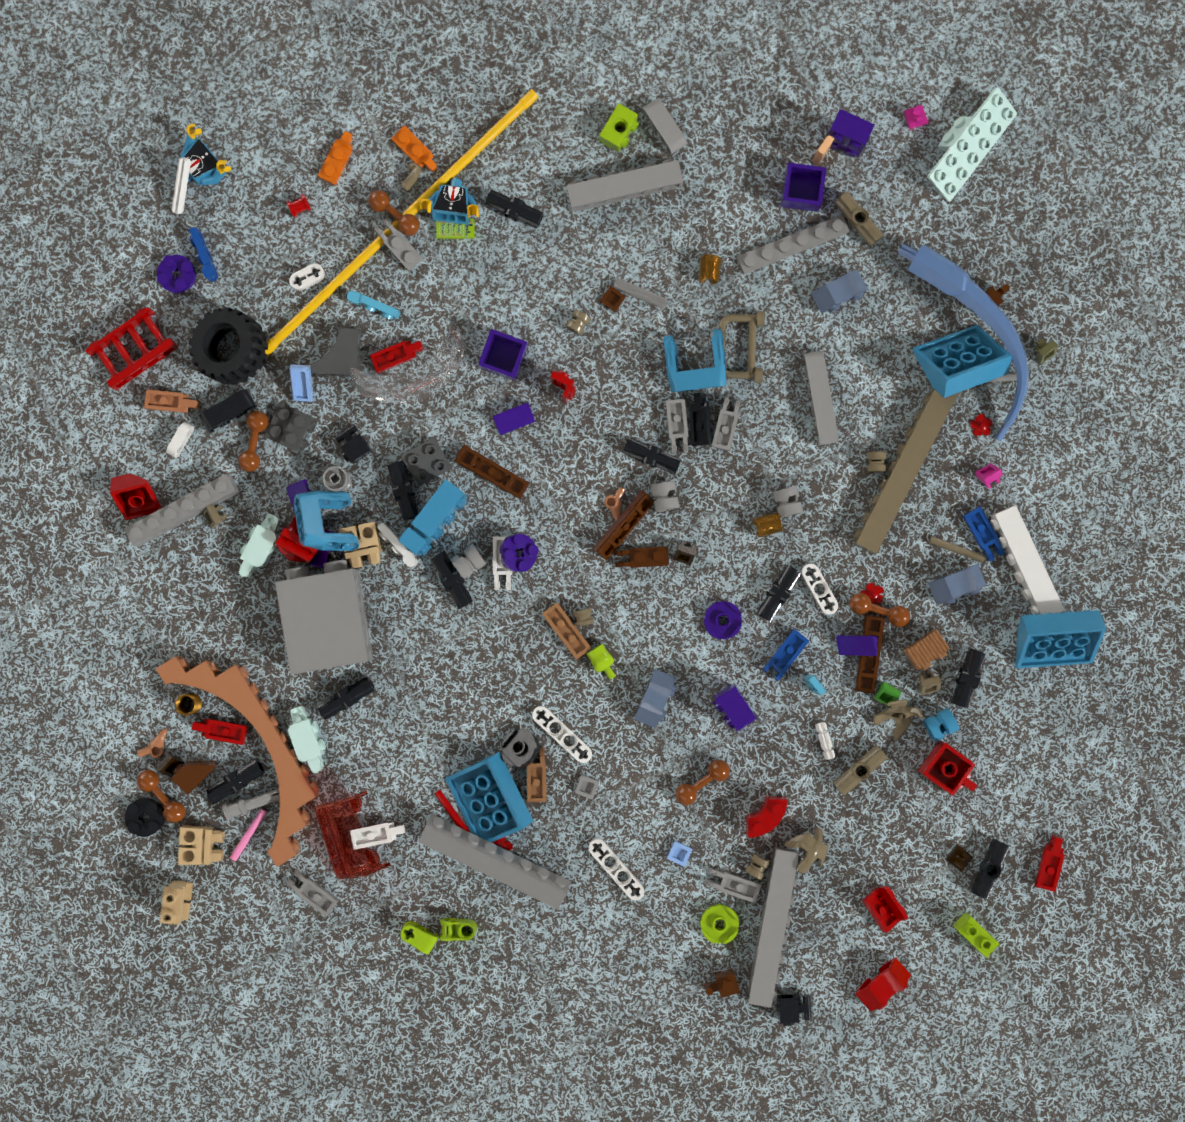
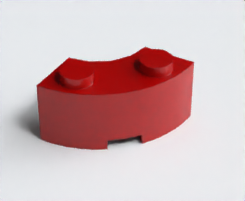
(767, 817)
(890, 980)

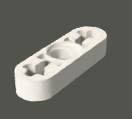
(817, 573)

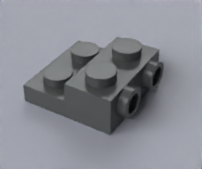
(290, 428)

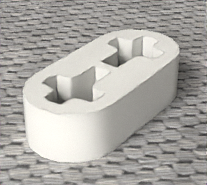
(309, 281)
(179, 439)

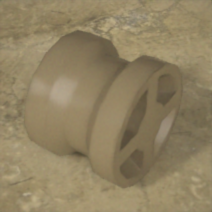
(583, 617)

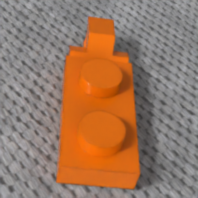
(414, 148)
(337, 159)

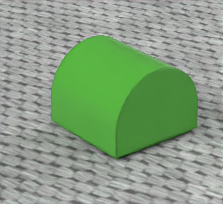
(887, 693)

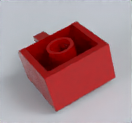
(958, 771)

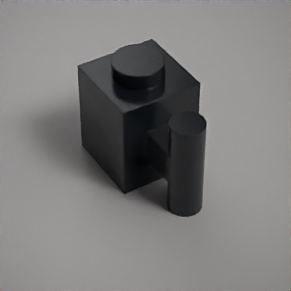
(355, 448)
(789, 1009)

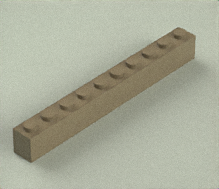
(903, 471)

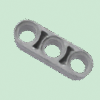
(663, 123)

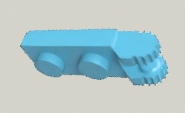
(372, 305)

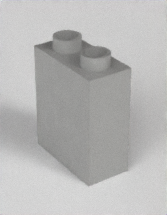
(323, 618)

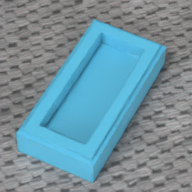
(814, 684)

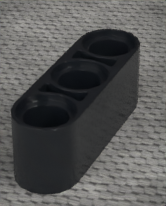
(226, 410)

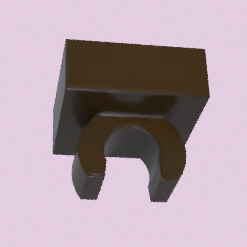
(685, 554)
(168, 764)
(959, 858)

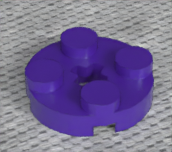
(171, 264)
(508, 554)
(733, 618)

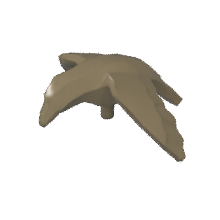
(900, 713)
(813, 847)

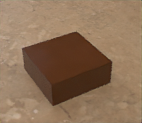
(612, 299)

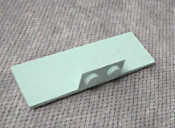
(969, 143)

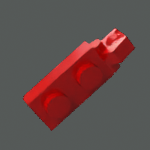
(395, 355)
(222, 730)
(1050, 865)

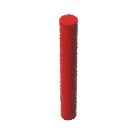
(450, 810)

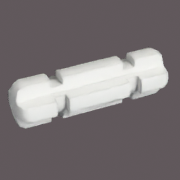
(825, 740)

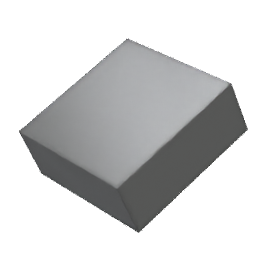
(587, 787)

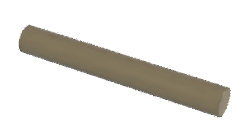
(957, 549)

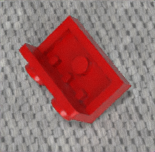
(563, 381)
(884, 908)

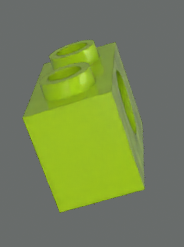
(620, 117)
(976, 934)

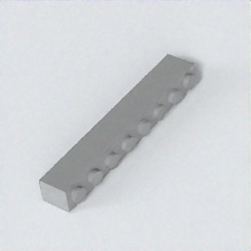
(494, 861)
(772, 927)

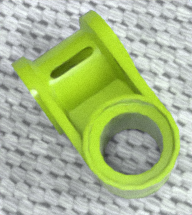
(453, 929)
(420, 938)

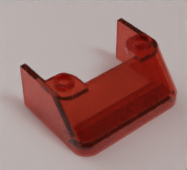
(336, 821)

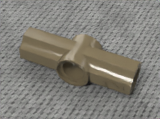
(850, 209)
(870, 761)

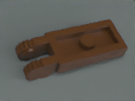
(644, 557)

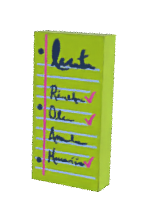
(455, 231)

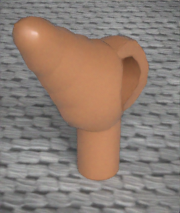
(614, 503)
(155, 747)

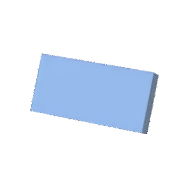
(301, 383)

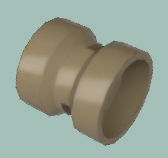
(578, 322)
(879, 462)
(757, 870)

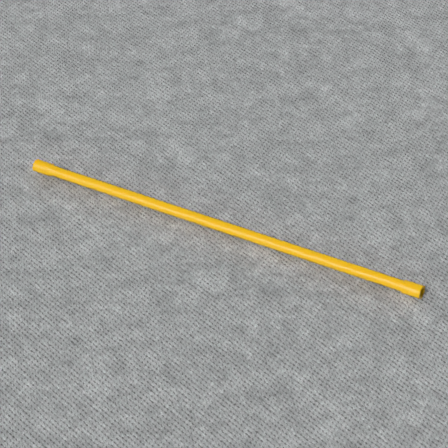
(523, 104)

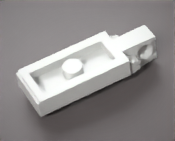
(375, 835)

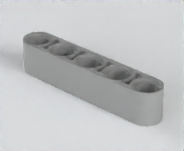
(821, 397)

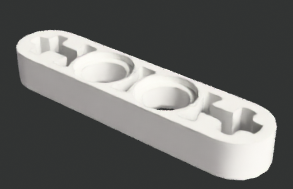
(559, 737)
(614, 870)

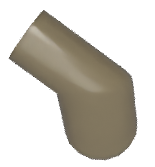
(412, 177)

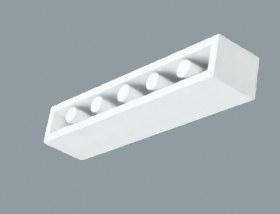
(1026, 562)

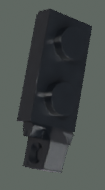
(700, 421)

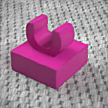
(915, 117)
(989, 474)

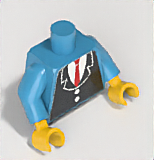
(204, 165)
(451, 204)

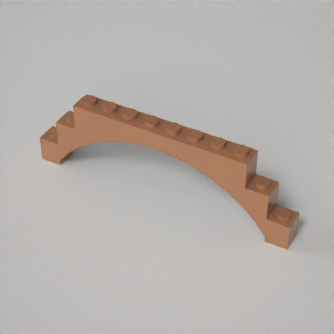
(293, 778)

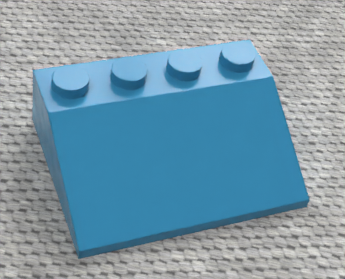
(962, 360)
(1059, 638)
(489, 799)

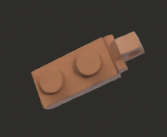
(169, 401)

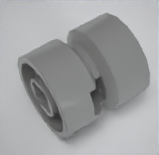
(337, 479)
(665, 496)
(788, 502)
(468, 561)

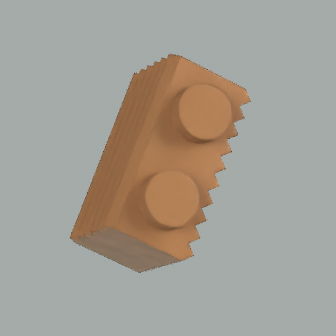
(926, 649)

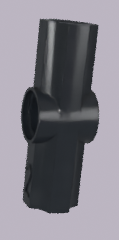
(514, 208)
(651, 455)
(402, 490)
(451, 580)
(779, 593)
(968, 678)
(346, 698)
(235, 781)
(985, 881)

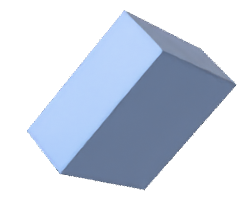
(679, 853)

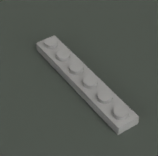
(793, 244)

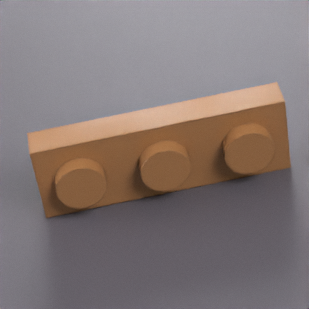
(566, 631)

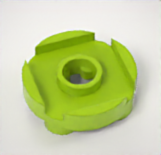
(730, 923)

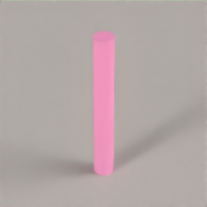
(248, 834)

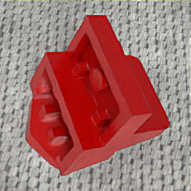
(290, 546)

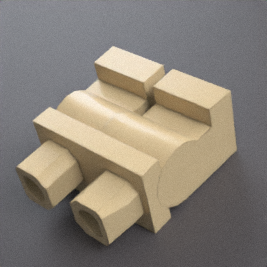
(368, 544)
(199, 845)
(173, 905)

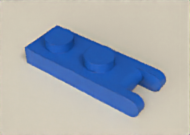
(786, 653)

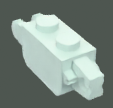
(260, 546)
(306, 740)

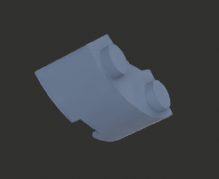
(839, 291)
(957, 584)
(655, 698)

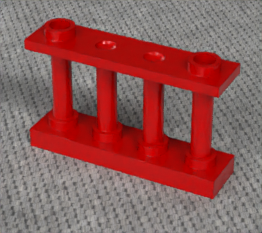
(134, 367)

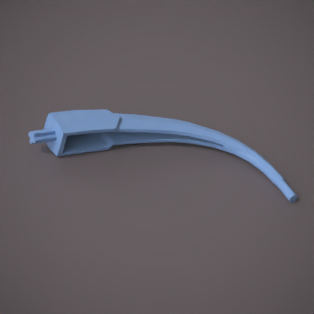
(956, 282)

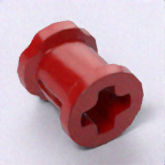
(298, 205)

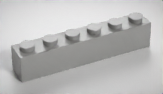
(624, 185)
(181, 510)

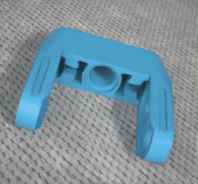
(696, 378)
(310, 524)

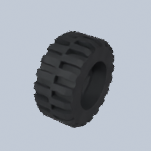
(210, 332)

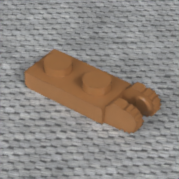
(537, 780)

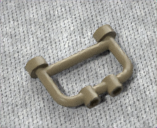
(754, 320)

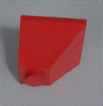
(133, 496)

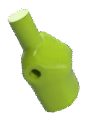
(601, 660)

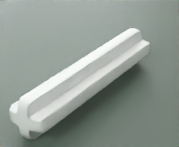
(181, 185)

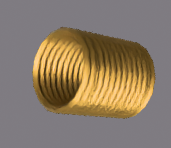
(710, 268)
(768, 524)
(179, 704)

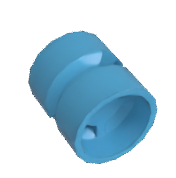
(945, 720)

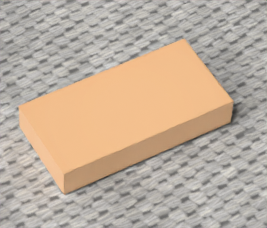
(823, 149)

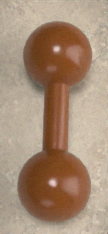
(380, 202)
(256, 422)
(861, 604)
(149, 781)
(687, 794)

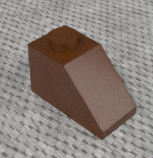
(192, 774)

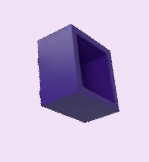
(850, 133)
(803, 187)
(503, 355)
(734, 707)

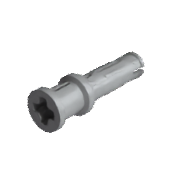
(243, 806)

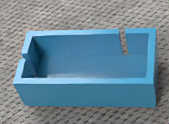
(433, 518)

